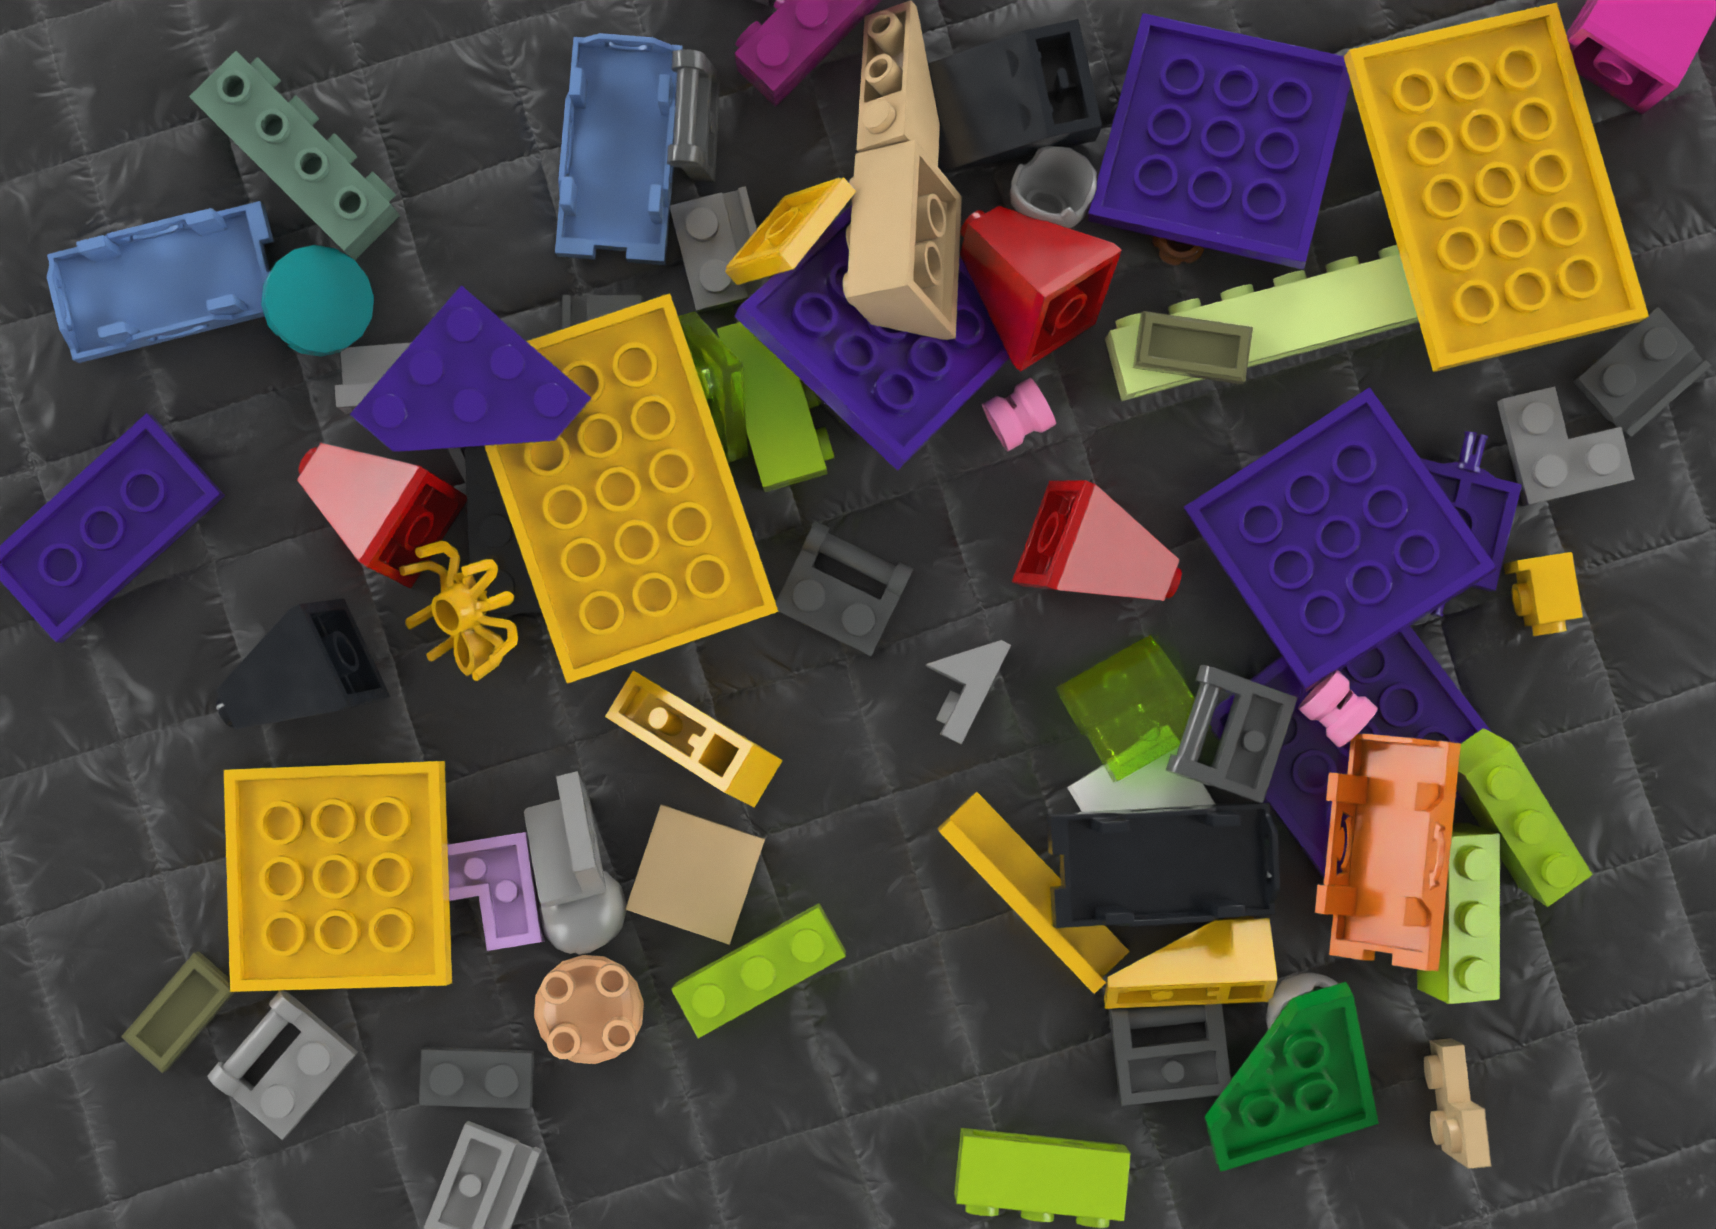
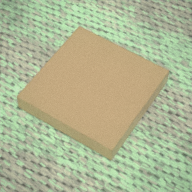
(695, 874)

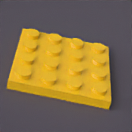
(337, 876)

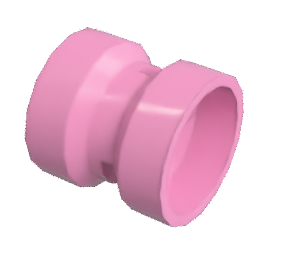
(1019, 414)
(1338, 708)

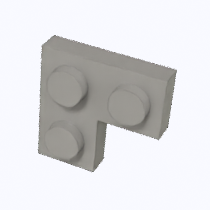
(1550, 462)

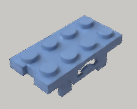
(616, 149)
(160, 280)

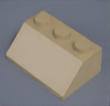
(904, 242)

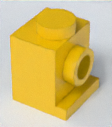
(1545, 592)

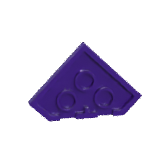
(469, 386)

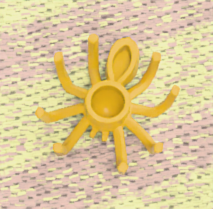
(462, 610)

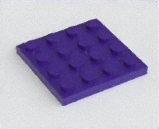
(1222, 141)
(876, 378)
(1339, 539)
(1412, 702)

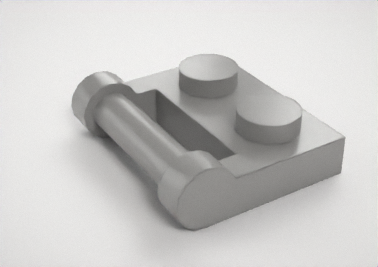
(296, 1077)

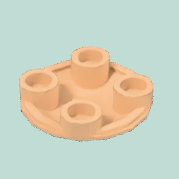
(588, 1009)

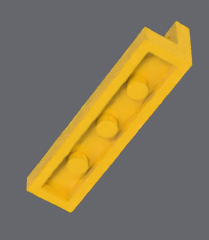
(1025, 885)

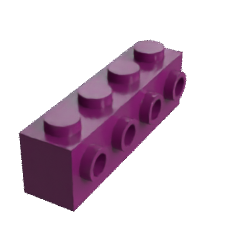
(795, 42)

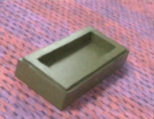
(1192, 347)
(179, 1012)

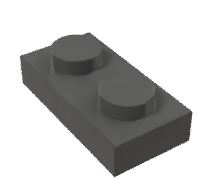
(476, 1077)

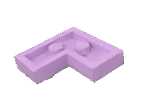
(505, 881)

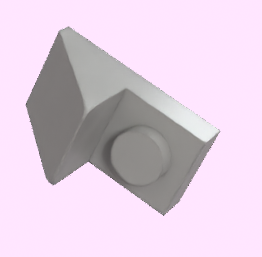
(975, 671)

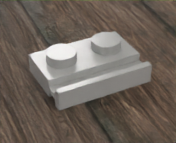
(709, 237)
(483, 1181)

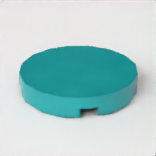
(317, 300)

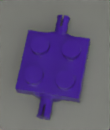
(1481, 500)

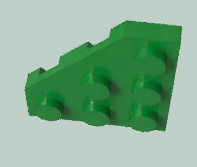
(1297, 1084)

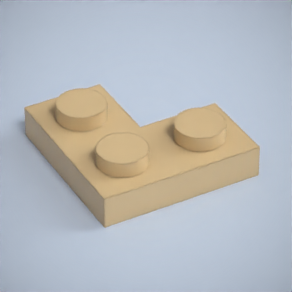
(1458, 1122)

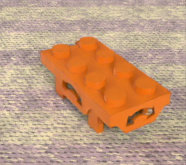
(1396, 849)

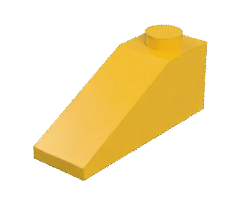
(694, 739)
(1212, 965)

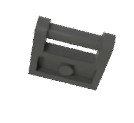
(695, 115)
(837, 606)
(1248, 740)
(1169, 1068)

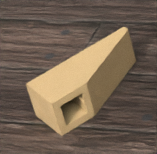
(896, 83)

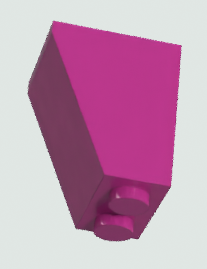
(1638, 45)

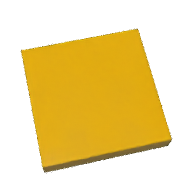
(789, 231)

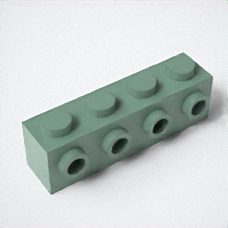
(295, 155)

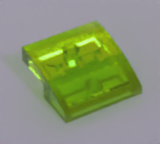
(1130, 707)

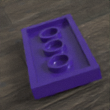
(105, 528)

